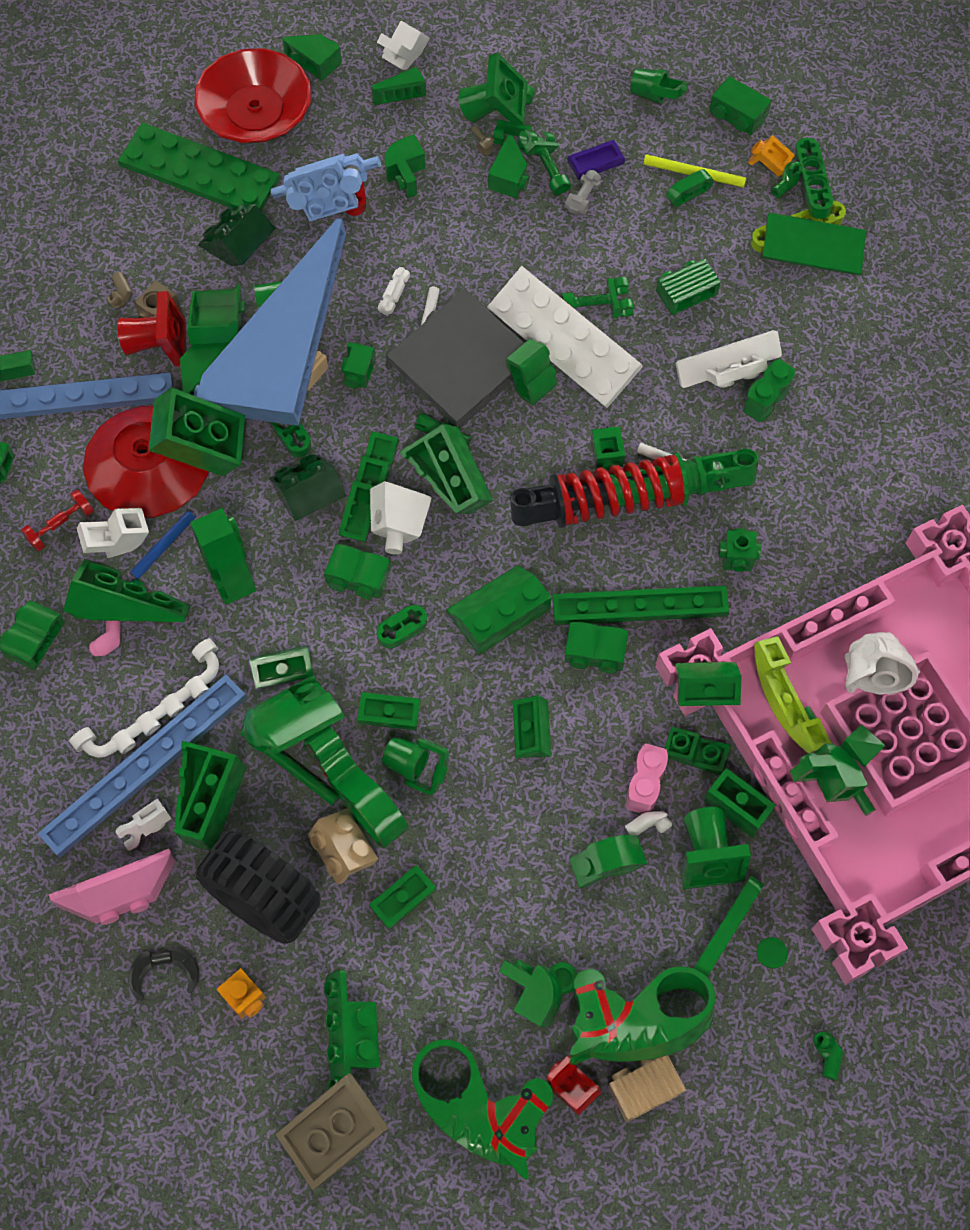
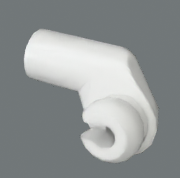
(647, 820)

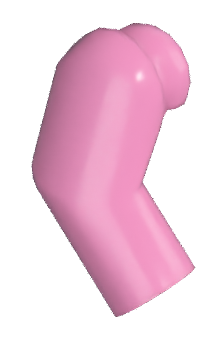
(108, 641)

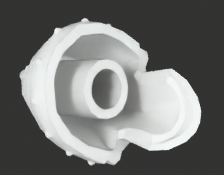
(880, 665)

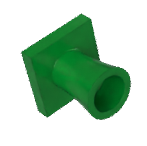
(502, 92)
(712, 859)

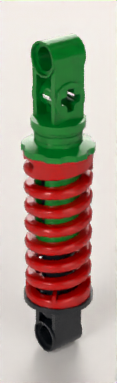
(648, 482)

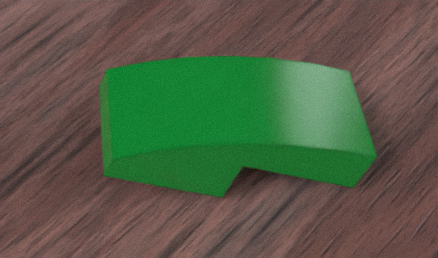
(697, 752)

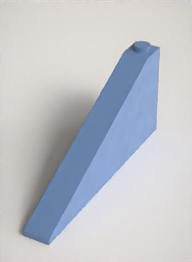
(273, 355)

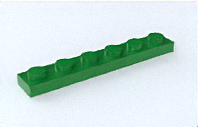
(640, 605)

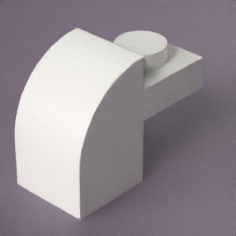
(404, 45)
(120, 534)

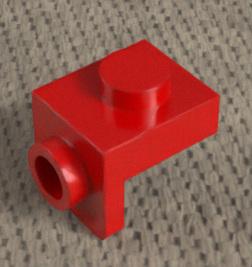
(572, 1085)

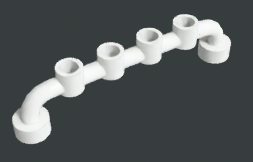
(148, 721)

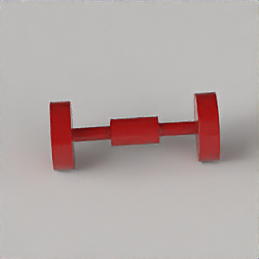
(57, 520)

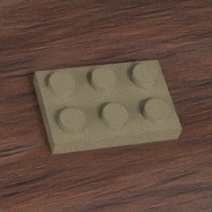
(332, 1131)

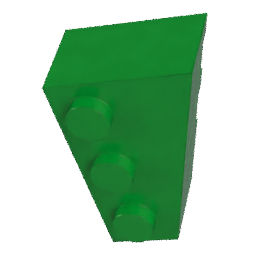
(449, 468)
(223, 555)
(206, 793)

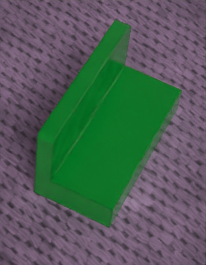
(708, 684)

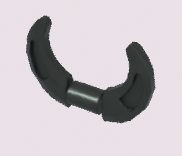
(146, 960)

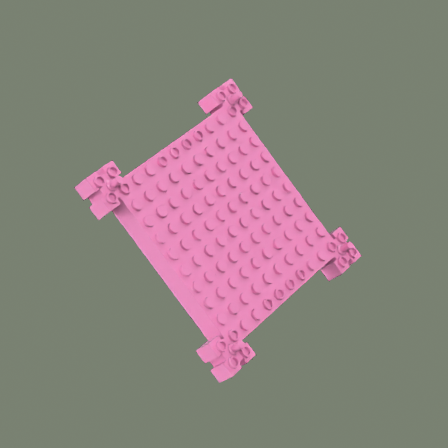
(919, 781)

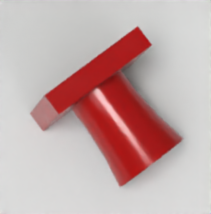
(163, 330)

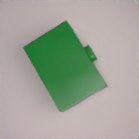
(215, 316)

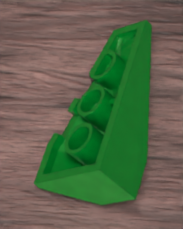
(101, 595)

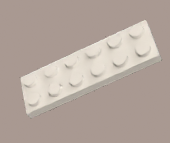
(572, 340)

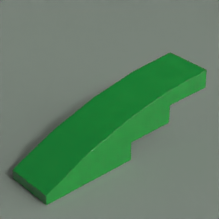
(373, 470)

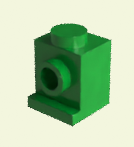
(358, 365)
(607, 447)

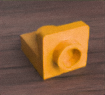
(771, 154)
(242, 994)

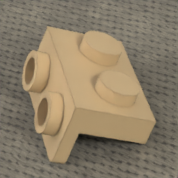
(341, 845)

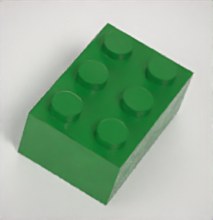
(196, 432)

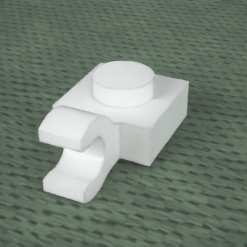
(146, 821)

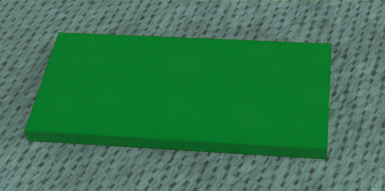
(814, 244)

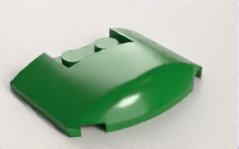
(290, 716)

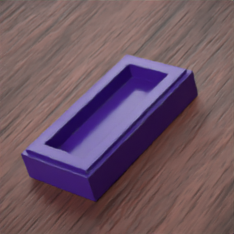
(596, 158)

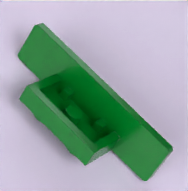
(350, 1030)

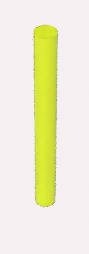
(688, 169)

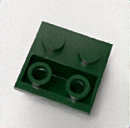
(237, 234)
(307, 486)

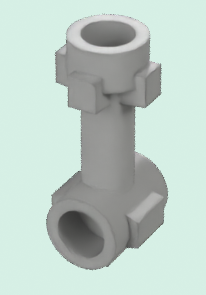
(578, 203)

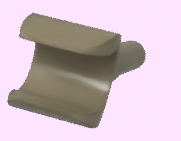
(485, 145)

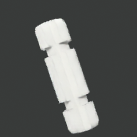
(393, 291)

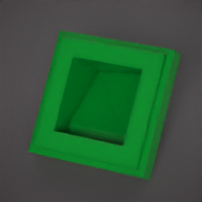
(862, 745)

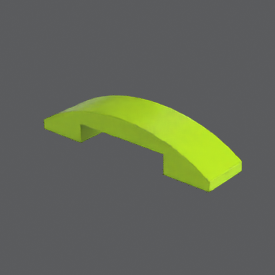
(783, 699)

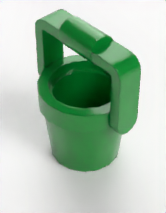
(656, 85)
(410, 760)

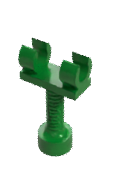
(506, 127)
(544, 149)
(614, 287)

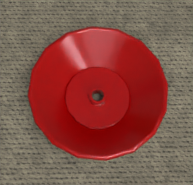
(247, 80)
(128, 479)

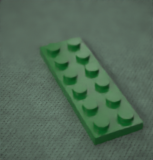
(197, 168)

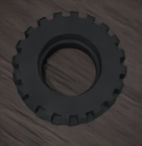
(258, 887)

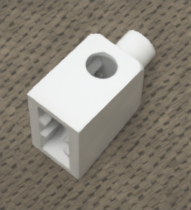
(397, 514)

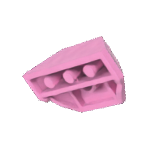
(117, 891)

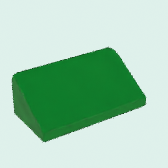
(16, 365)
(281, 666)
(531, 727)

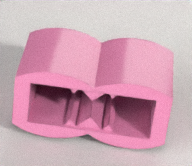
(646, 780)

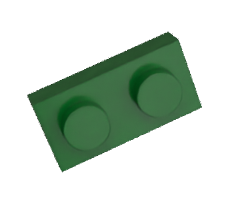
(388, 711)
(402, 897)

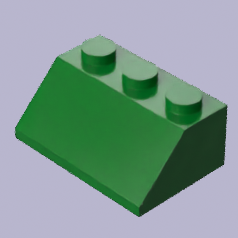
(500, 608)

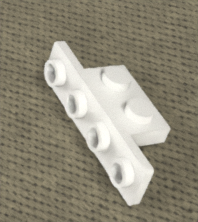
(730, 362)

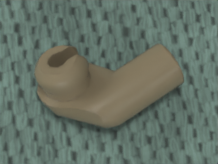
(123, 291)

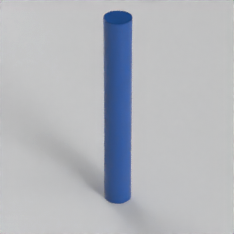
(159, 548)

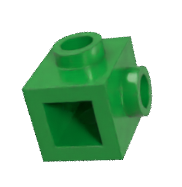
(739, 550)

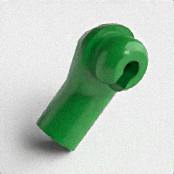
(788, 180)
(830, 1052)

